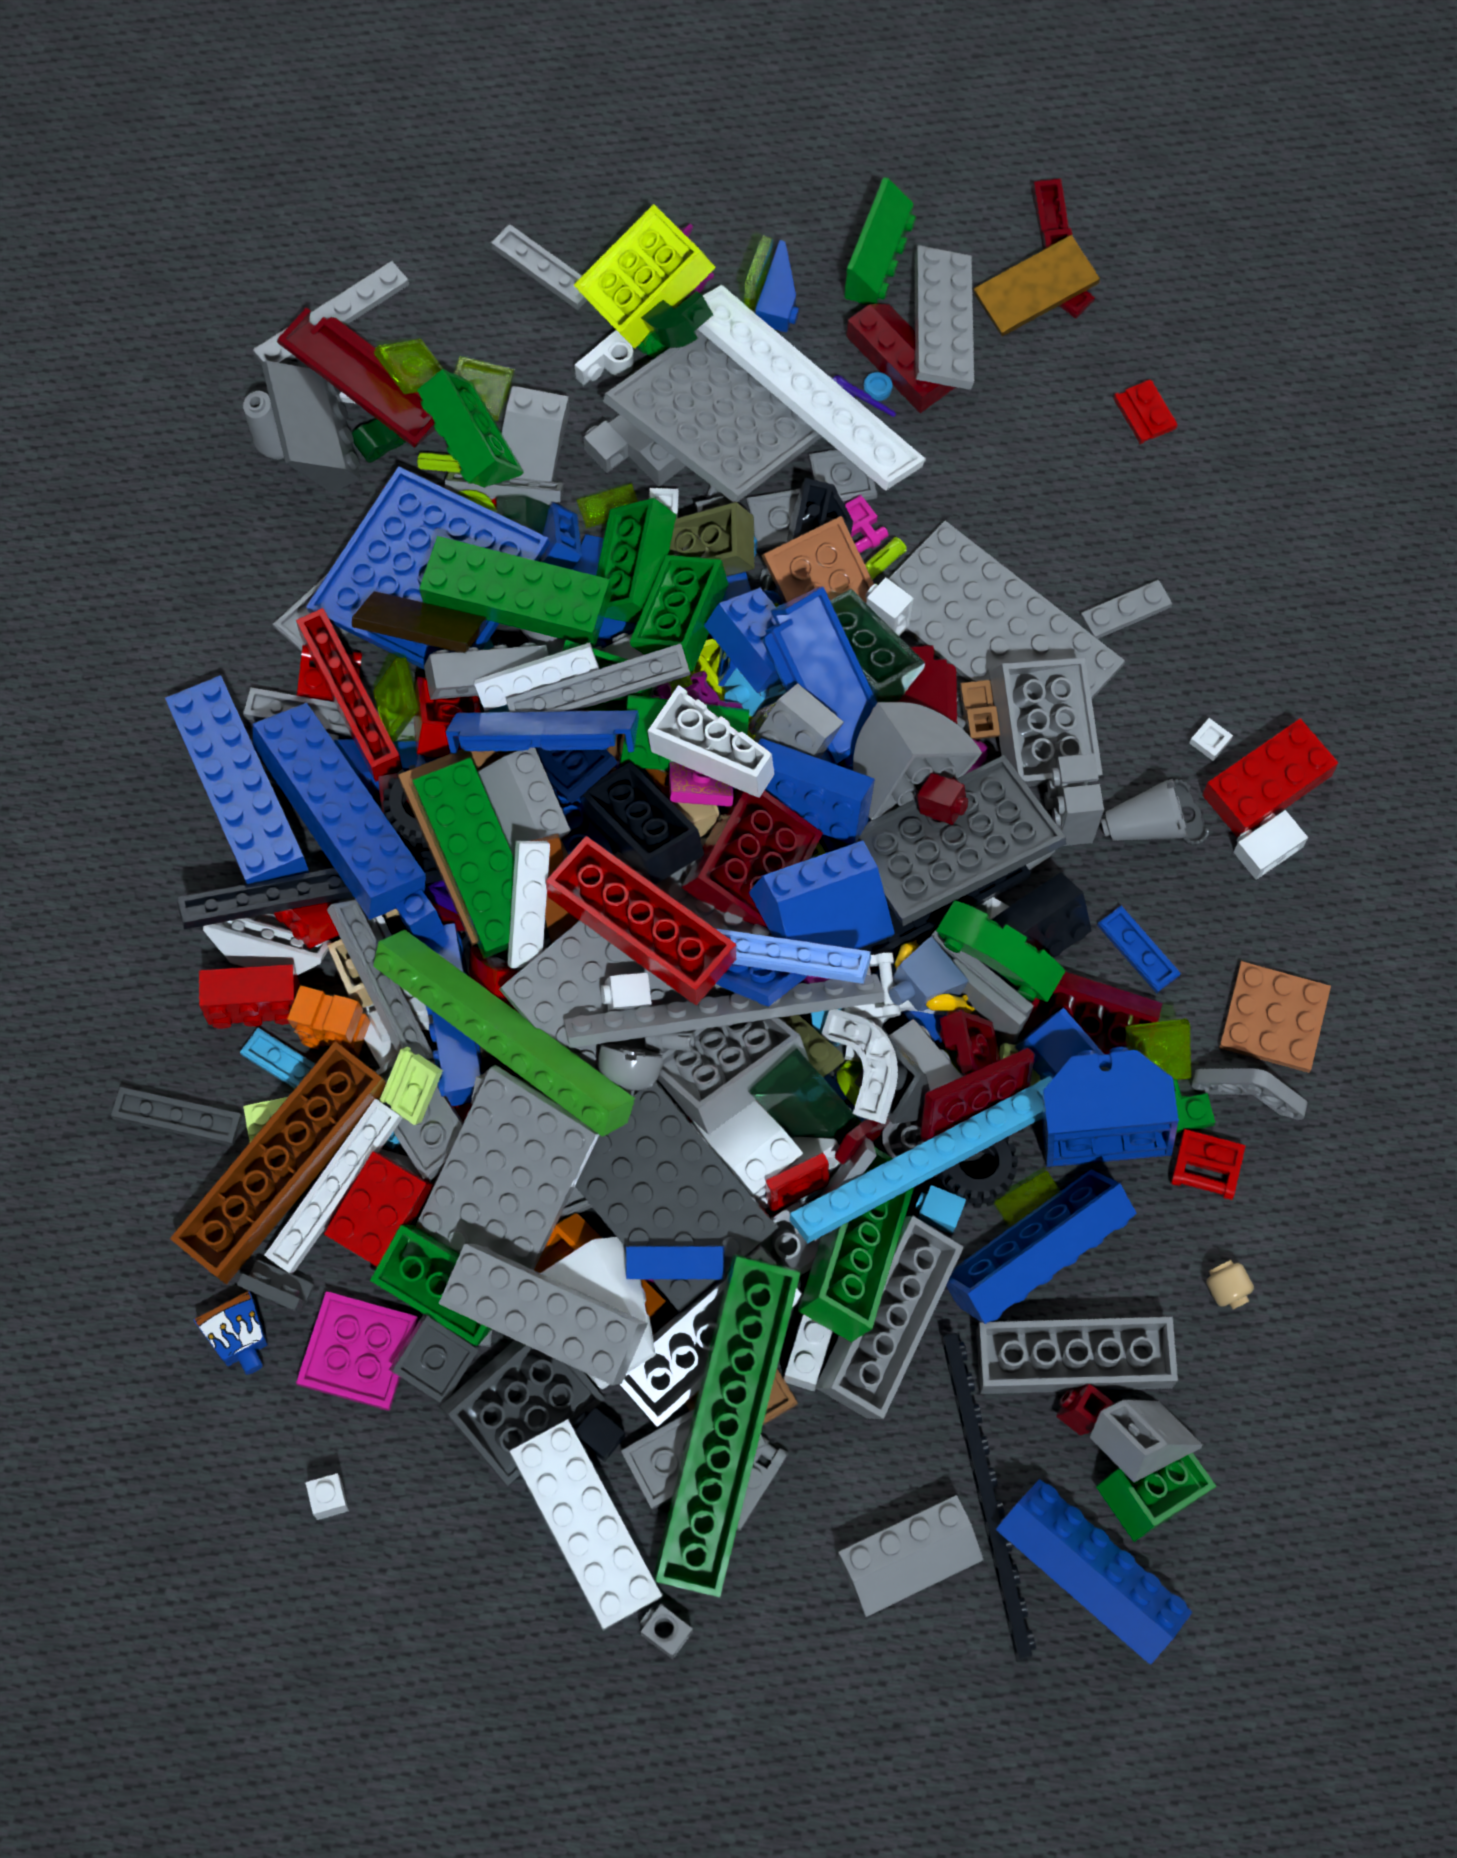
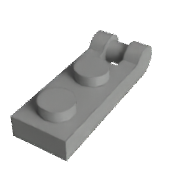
(760, 1479)

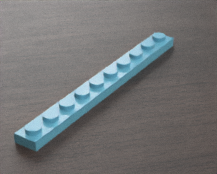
(920, 1163)

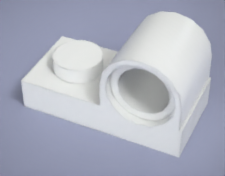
(604, 356)

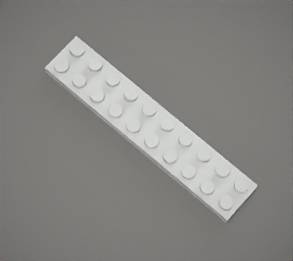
(808, 391)

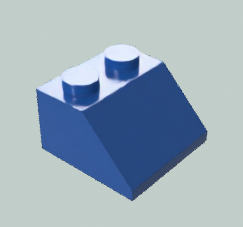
(1055, 1043)

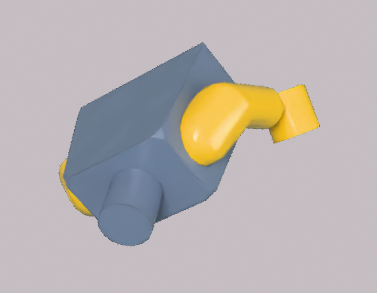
(928, 978)

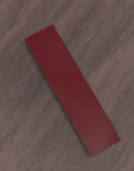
(1051, 211)

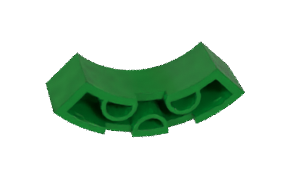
(1003, 949)

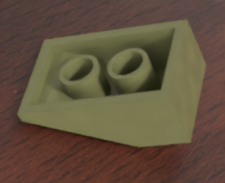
(717, 534)

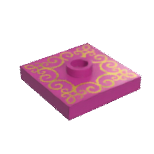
(696, 788)

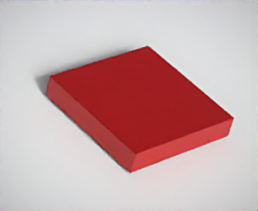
(797, 1182)

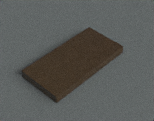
(419, 622)

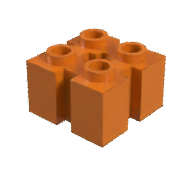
(328, 1019)

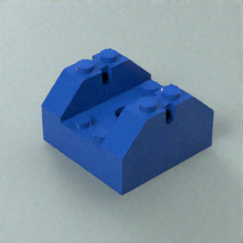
(1108, 1113)

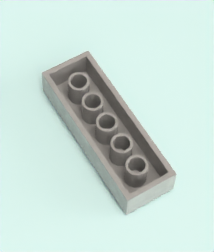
(543, 1313)
(682, 1353)
(1076, 1353)
(871, 1367)

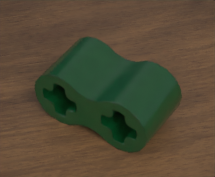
(375, 440)

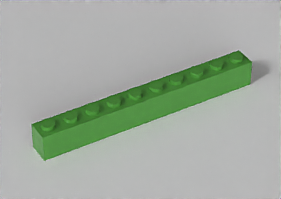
(504, 1033)

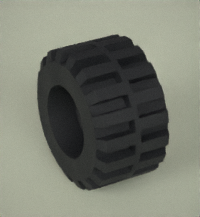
(393, 806)
(988, 1189)

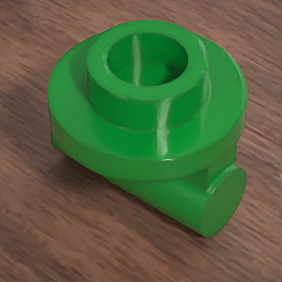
(651, 346)

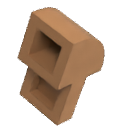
(979, 710)

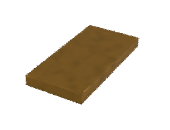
(1036, 285)

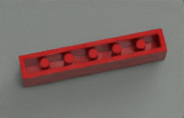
(349, 694)

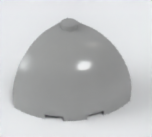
(903, 747)

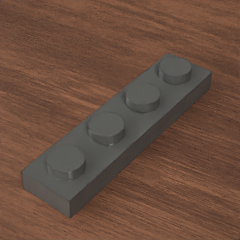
(176, 1116)

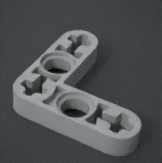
(1252, 1082)

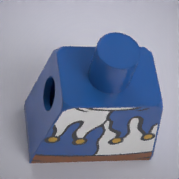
(235, 1332)

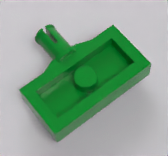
(1193, 1111)

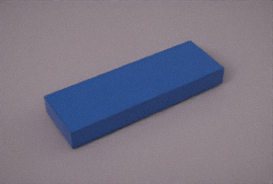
(1139, 949)
(675, 1262)

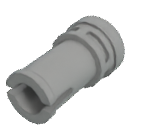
(676, 1041)

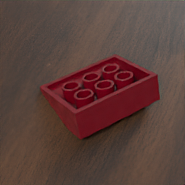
(744, 845)

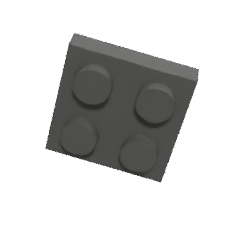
(433, 1359)

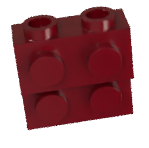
(971, 1038)

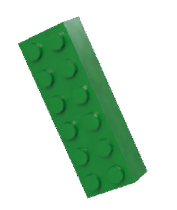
(516, 591)
(470, 849)
(854, 1266)

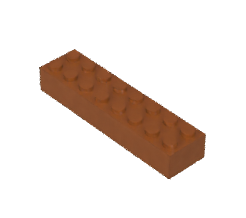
(279, 1163)

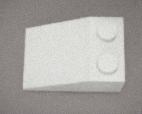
(753, 1146)

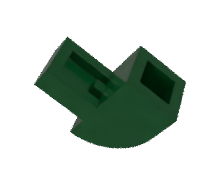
(677, 326)

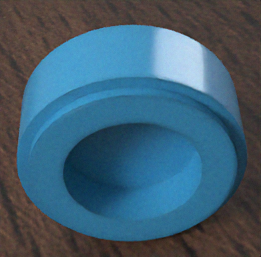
(878, 386)

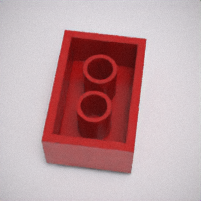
(435, 717)
(247, 995)
(377, 1206)

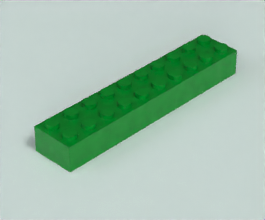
(726, 1425)

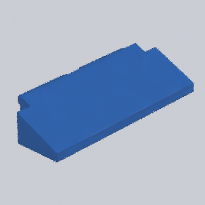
(816, 654)
(541, 729)

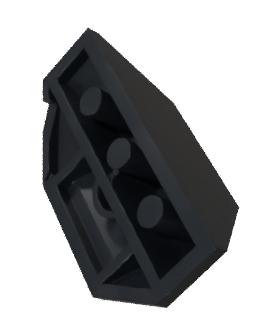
(816, 506)

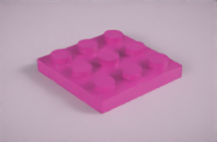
(354, 1350)

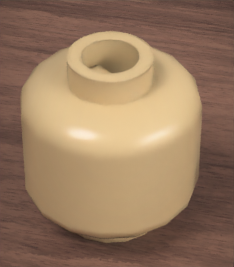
(1230, 1284)

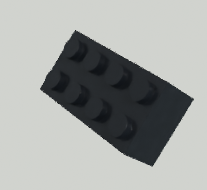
(642, 823)
(1049, 917)

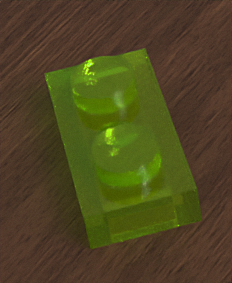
(596, 508)

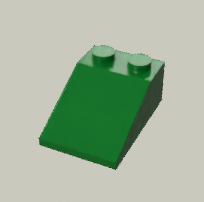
(1156, 1497)

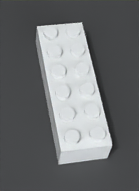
(585, 1524)

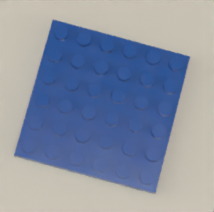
(394, 549)

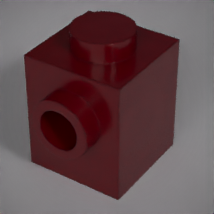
(942, 799)
(1082, 1408)

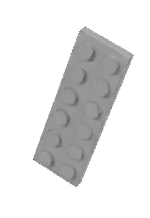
(943, 318)

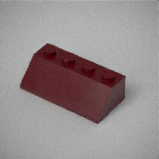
(890, 347)
(1097, 1009)

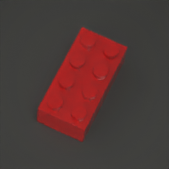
(1270, 778)

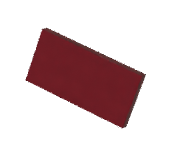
(975, 1093)

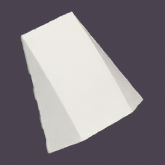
(601, 1273)

